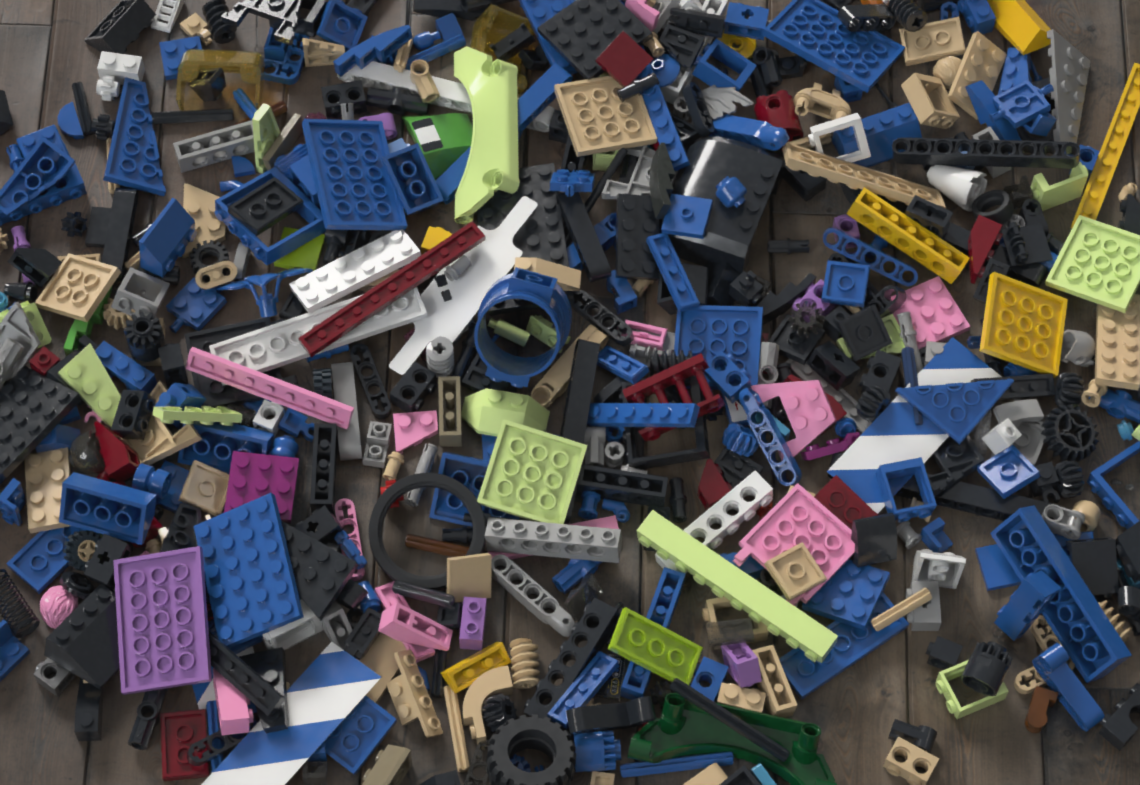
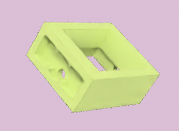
(952, 703)

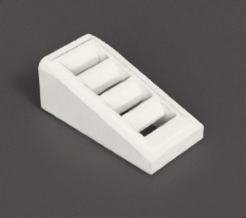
(174, 12)

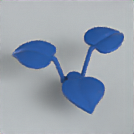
(267, 302)

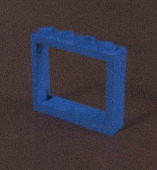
(268, 255)
(1109, 498)

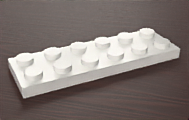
(355, 270)

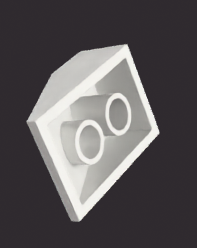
(939, 567)

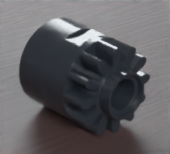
(144, 337)
(986, 668)

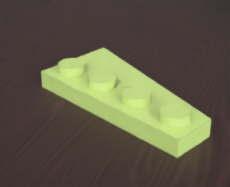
(90, 379)
(205, 415)

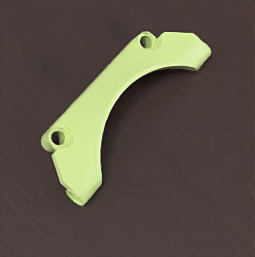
(494, 144)

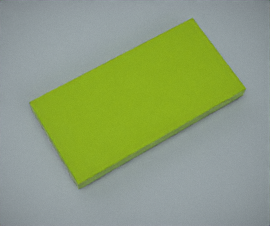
(654, 647)

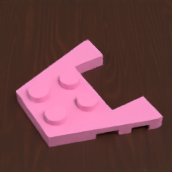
(805, 407)

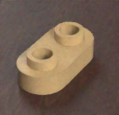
(215, 274)

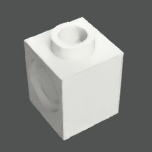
(267, 409)
(1001, 436)

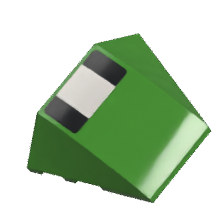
(441, 138)

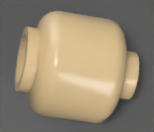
(1091, 512)

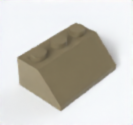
(390, 766)

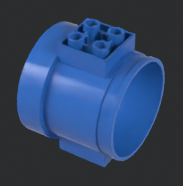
(535, 288)

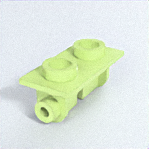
(543, 330)

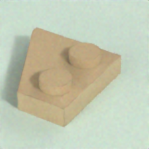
(321, 53)

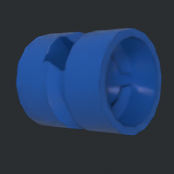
(154, 481)

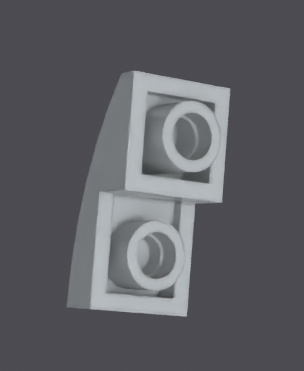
(1019, 412)
(377, 444)

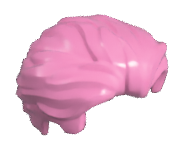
(57, 605)

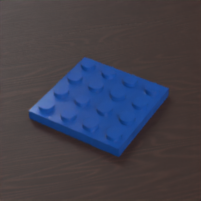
(723, 328)

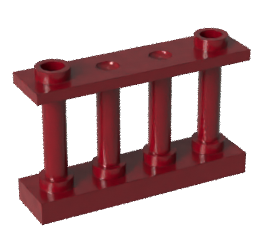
(674, 376)

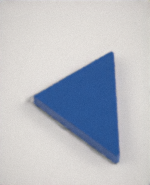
(956, 406)

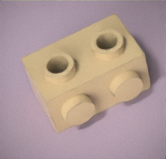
(743, 698)

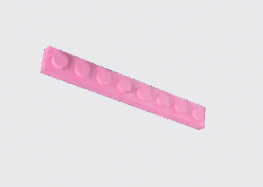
(269, 388)

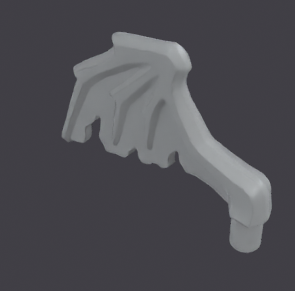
(721, 101)

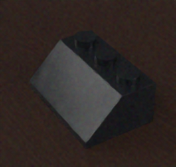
(121, 26)

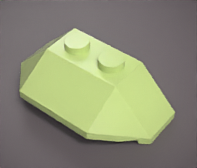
(489, 407)

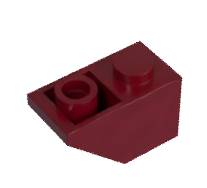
(712, 485)

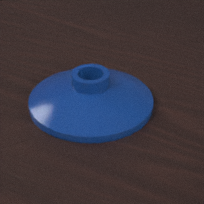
(666, 69)

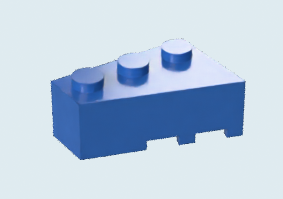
(1026, 604)

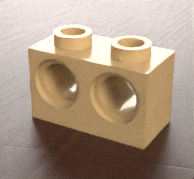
(913, 758)

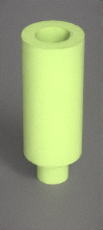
(509, 331)

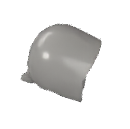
(1078, 348)

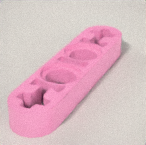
(354, 536)

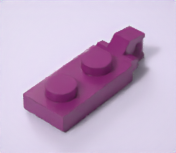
(833, 446)

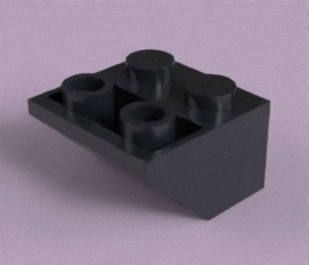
(698, 278)

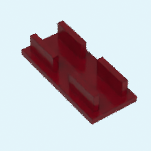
(843, 502)

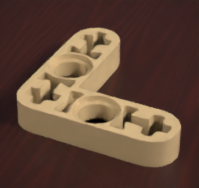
(1027, 674)

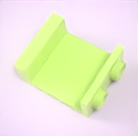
(1062, 191)

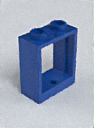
(729, 57)
(902, 469)

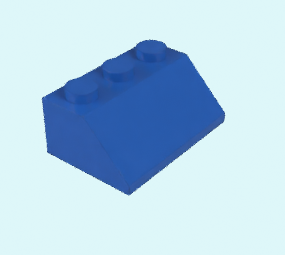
(412, 179)
(166, 239)

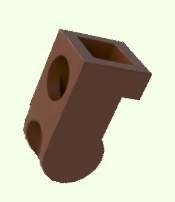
(1036, 714)

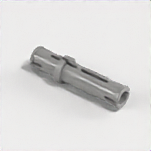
(908, 336)
(424, 466)

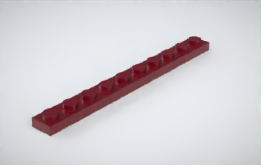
(391, 289)

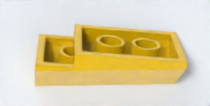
(1020, 25)

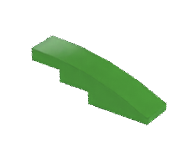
(80, 327)

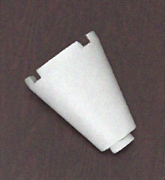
(958, 184)

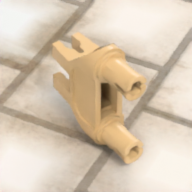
(821, 103)

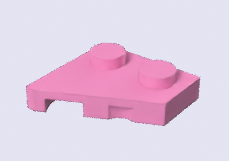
(413, 428)

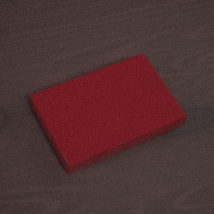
(178, 733)

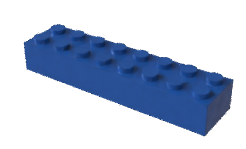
(1074, 610)

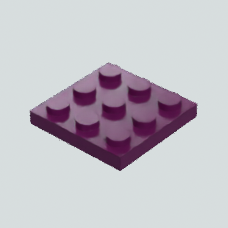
(261, 474)

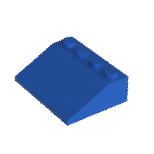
(471, 474)

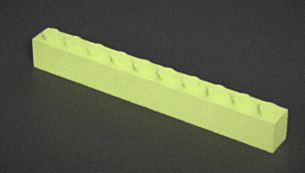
(737, 586)

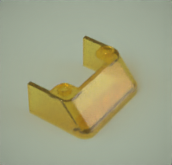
(247, 63)

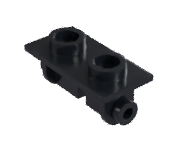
(358, 238)

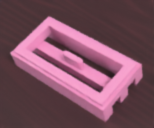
(645, 339)

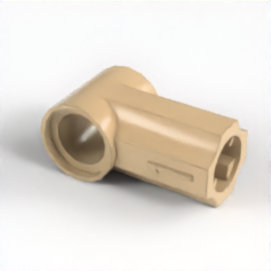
(424, 81)

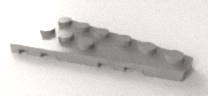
(1069, 81)

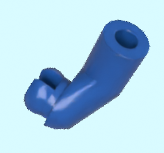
(229, 185)

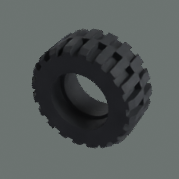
(531, 734)

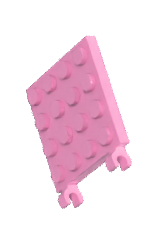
(798, 520)

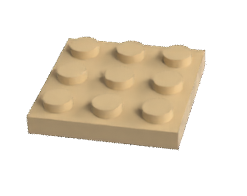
(77, 287)

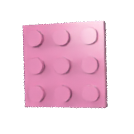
(933, 312)

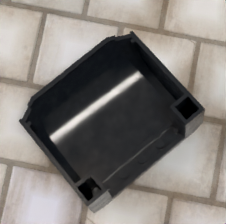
(732, 228)

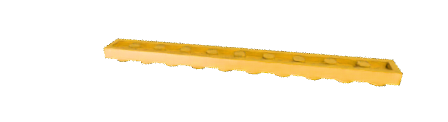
(1111, 148)

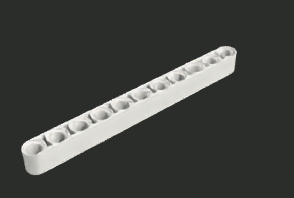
(452, 94)

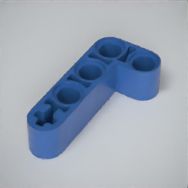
(1071, 693)

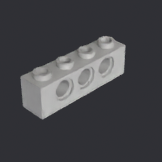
(214, 146)

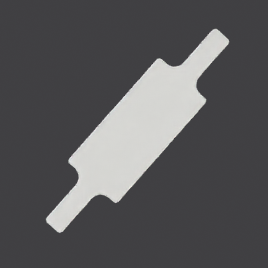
(489, 263)

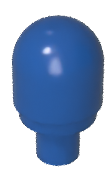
(425, 40)

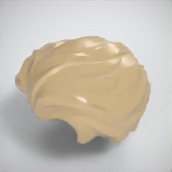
(946, 70)

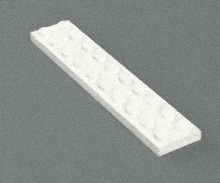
(279, 342)

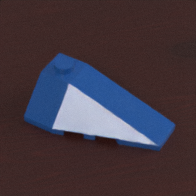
(37, 172)

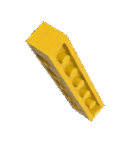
(908, 235)

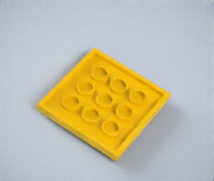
(1023, 324)

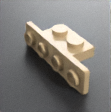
(411, 695)

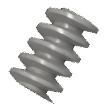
(440, 356)

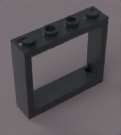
(701, 432)

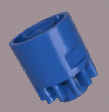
(596, 751)

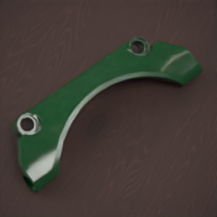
(690, 730)

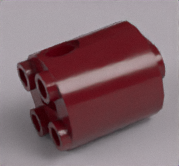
(780, 112)

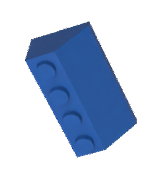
(880, 133)
(220, 442)
(107, 508)

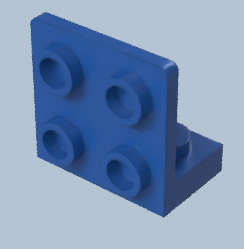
(11, 650)

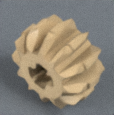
(114, 316)

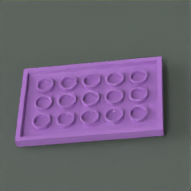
(162, 620)

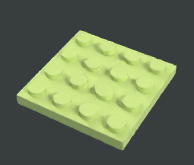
(1098, 264)
(531, 473)

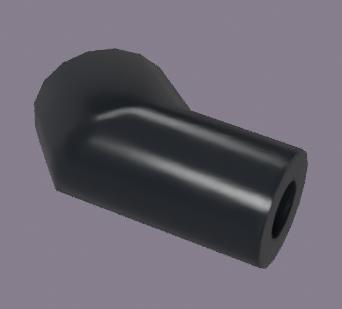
(777, 410)

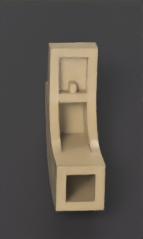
(486, 685)

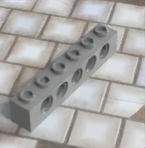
(553, 540)

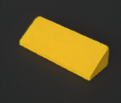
(468, 670)

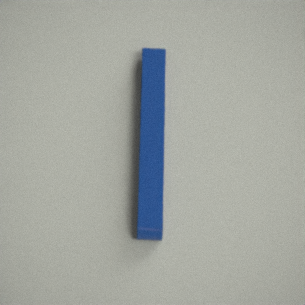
(529, 107)

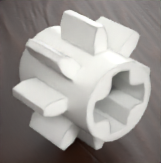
(108, 88)

